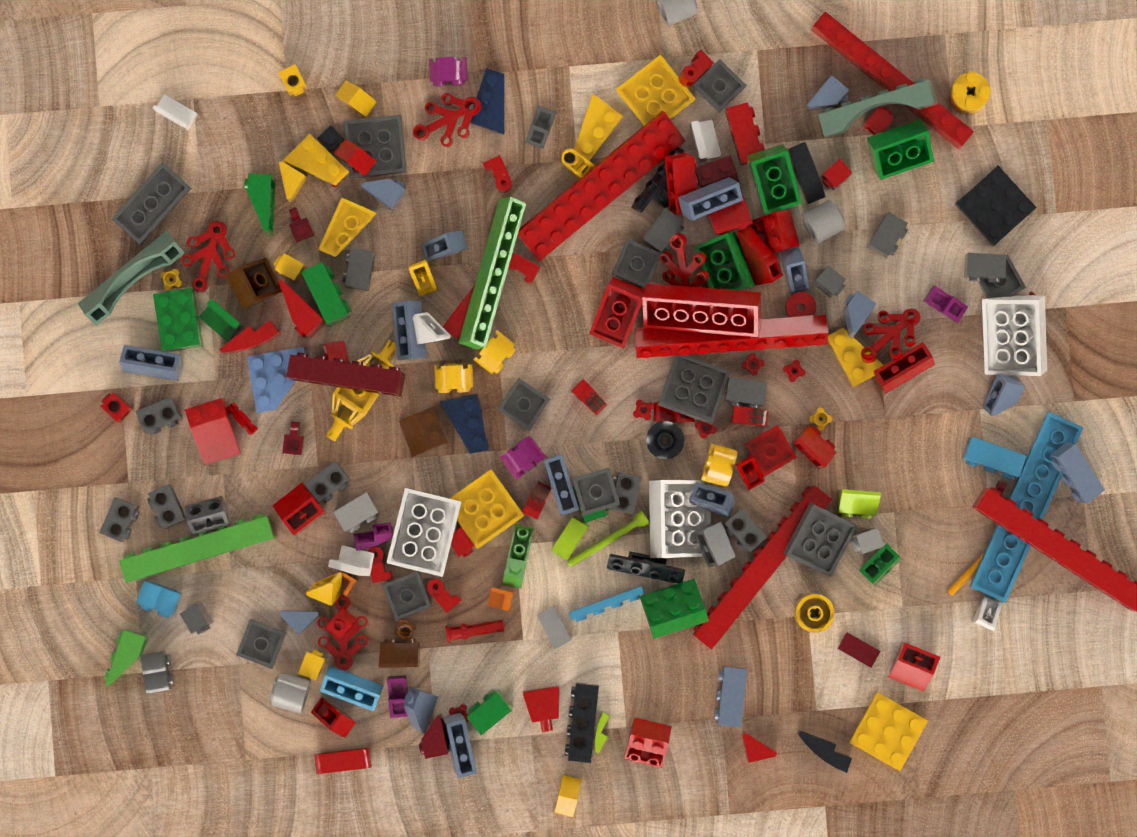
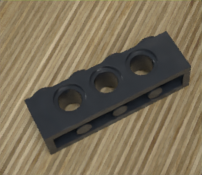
(582, 753)

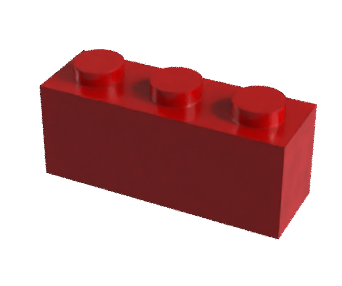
(743, 131)
(680, 178)
(904, 368)

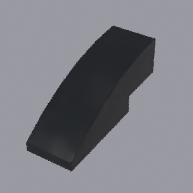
(806, 173)
(825, 750)

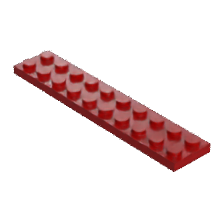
(600, 186)

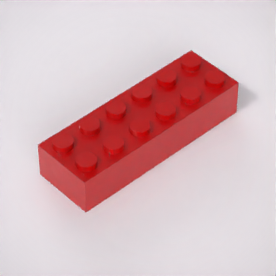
(702, 310)

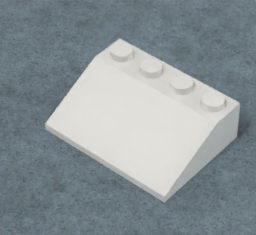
(1015, 335)
(675, 519)
(423, 532)

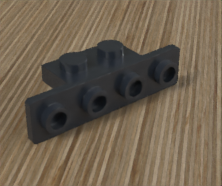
(655, 188)
(644, 566)

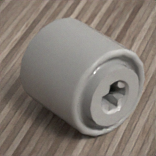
(676, 10)
(823, 221)
(290, 692)

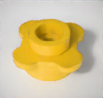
(166, 279)
(815, 419)

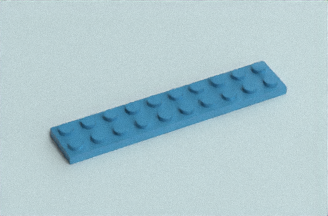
(1033, 492)

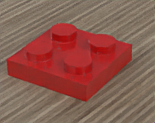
(770, 450)

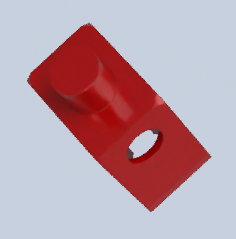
(543, 706)

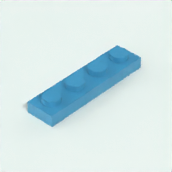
(614, 601)

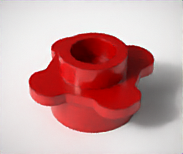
(752, 359)
(799, 371)
(647, 406)
(704, 432)
(462, 709)

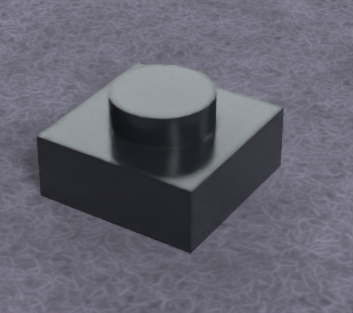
(330, 138)

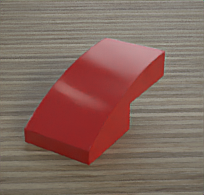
(664, 414)

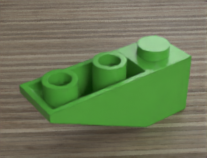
(518, 556)
(129, 650)

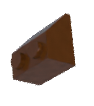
(254, 283)
(423, 431)
(399, 654)

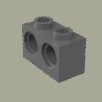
(830, 282)
(157, 411)
(325, 478)
(630, 494)
(171, 504)
(207, 515)
(114, 517)
(748, 527)

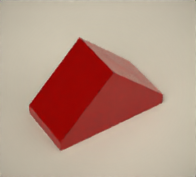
(355, 157)
(749, 472)
(755, 749)

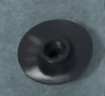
(668, 430)

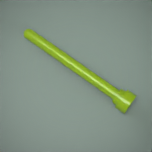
(639, 520)

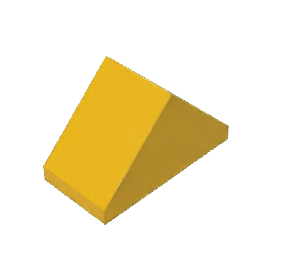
(356, 98)
(292, 180)
(422, 277)
(327, 589)
(568, 795)

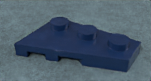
(491, 96)
(468, 421)

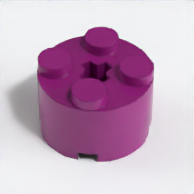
(448, 70)
(523, 457)

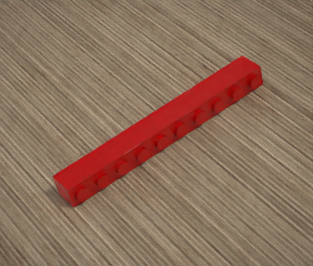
(888, 77)
(773, 334)
(1057, 548)
(757, 572)

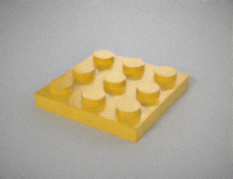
(654, 90)
(486, 509)
(888, 731)

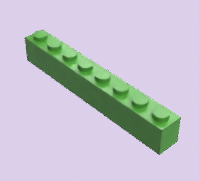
(492, 273)
(196, 549)

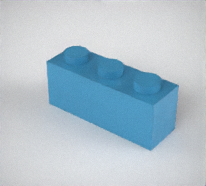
(993, 458)
(351, 688)

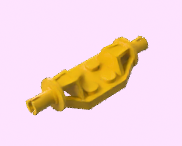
(357, 402)

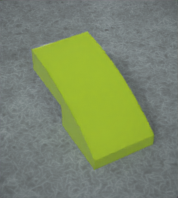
(570, 538)
(600, 737)

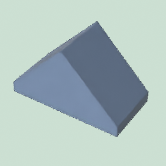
(299, 619)

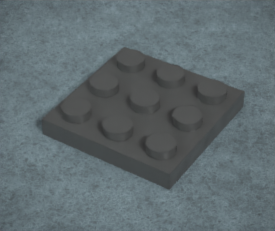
(382, 141)
(694, 388)
(820, 539)

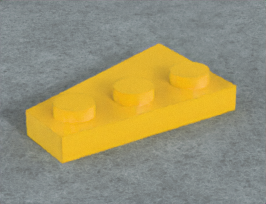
(596, 127)
(316, 160)
(345, 226)
(849, 356)

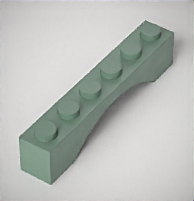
(839, 120)
(103, 299)

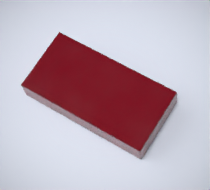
(858, 649)

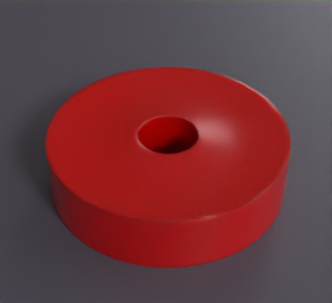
(800, 298)

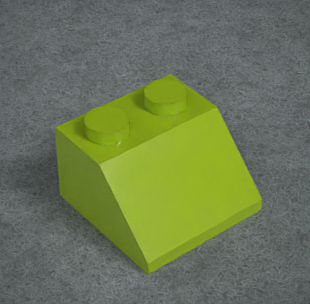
(858, 502)

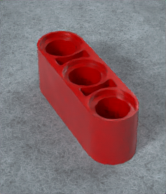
(342, 760)

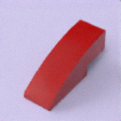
(456, 321)
(251, 339)

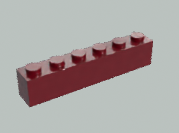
(346, 375)

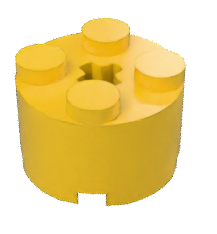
(969, 82)
(495, 352)
(453, 377)
(719, 465)
(825, 613)

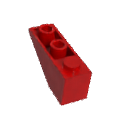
(760, 259)

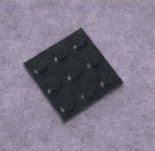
(995, 205)

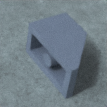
(829, 95)
(386, 191)
(444, 245)
(795, 270)
(857, 311)
(1003, 394)
(713, 499)
(419, 707)

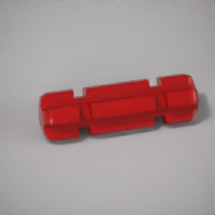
(242, 419)

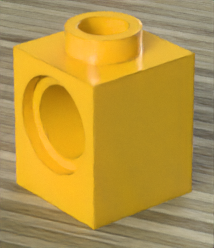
(289, 73)
(289, 267)
(312, 664)

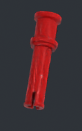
(465, 631)

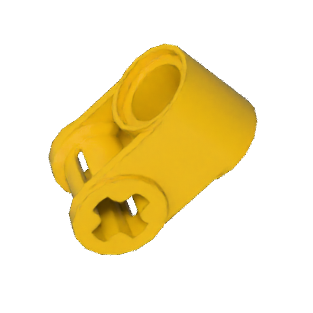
(578, 165)

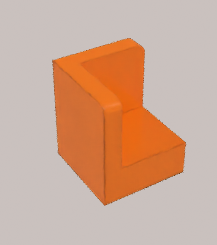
(347, 583)
(500, 598)

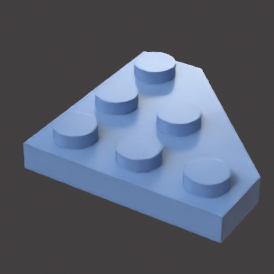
(269, 378)

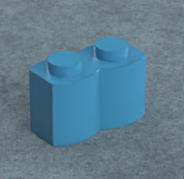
(158, 598)

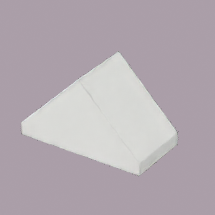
(428, 329)
(988, 613)

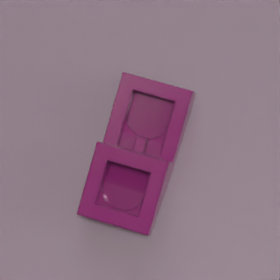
(945, 304)
(379, 534)
(397, 691)

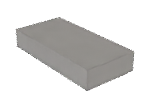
(554, 627)

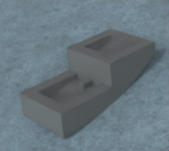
(541, 127)

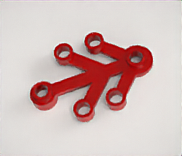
(450, 118)
(209, 253)
(682, 270)
(891, 333)
(342, 652)

